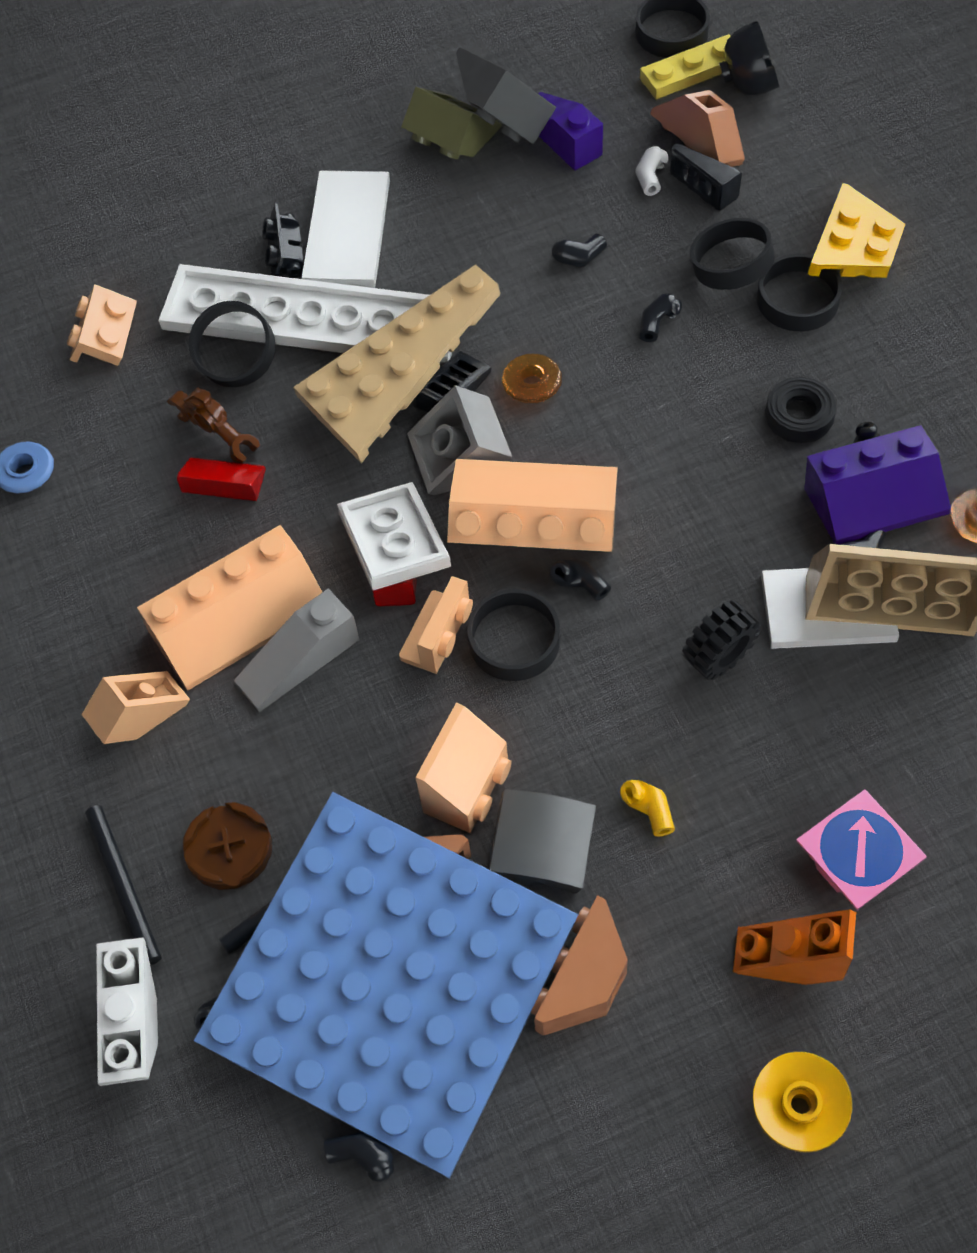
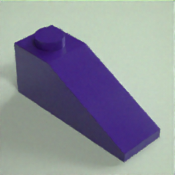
(573, 132)

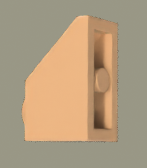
(132, 705)

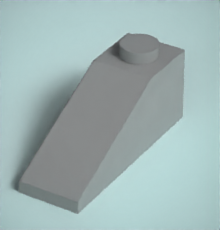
(298, 649)

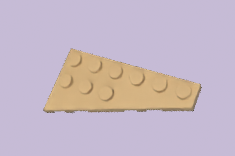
(390, 367)

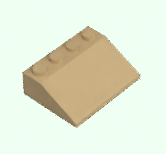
(893, 589)

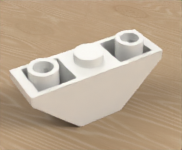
(125, 1012)

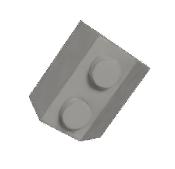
(456, 428)

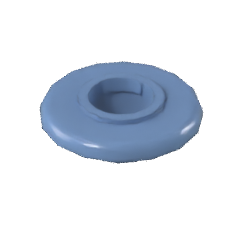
(23, 454)

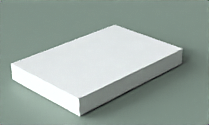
(393, 536)
(786, 611)

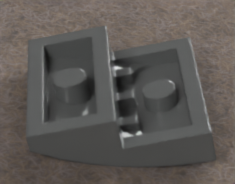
(542, 839)

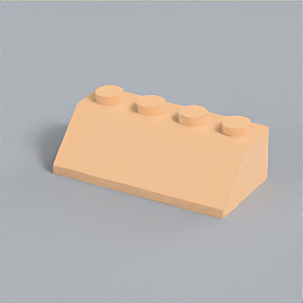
(532, 505)
(230, 606)

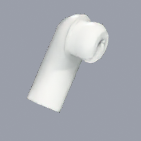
(646, 168)

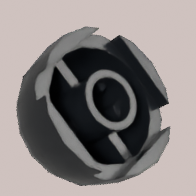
(749, 61)

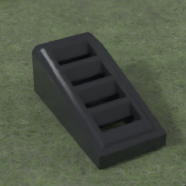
(707, 177)
(430, 396)

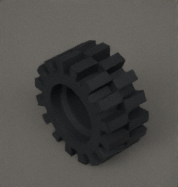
(721, 640)

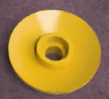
(816, 1082)

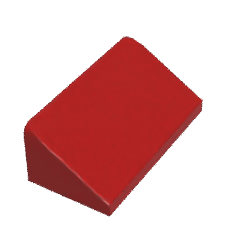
(221, 479)

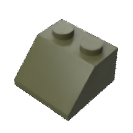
(447, 123)

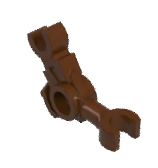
(212, 417)

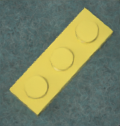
(684, 68)

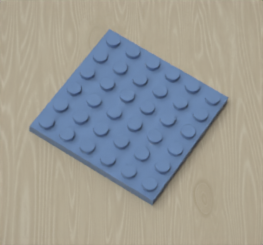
(388, 983)

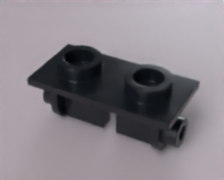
(284, 241)

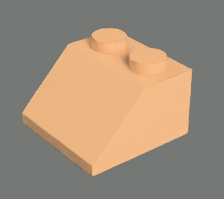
(462, 770)

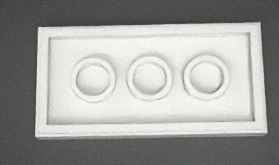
(347, 227)

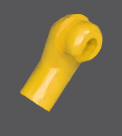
(651, 802)

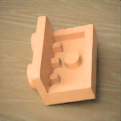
(102, 325)
(437, 626)

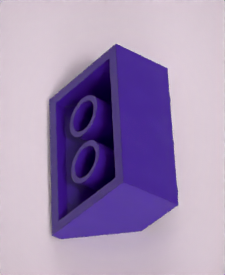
(877, 484)

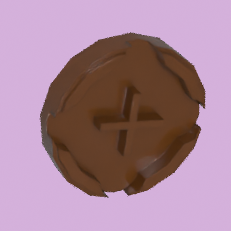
(227, 846)

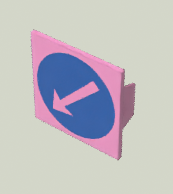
(860, 849)

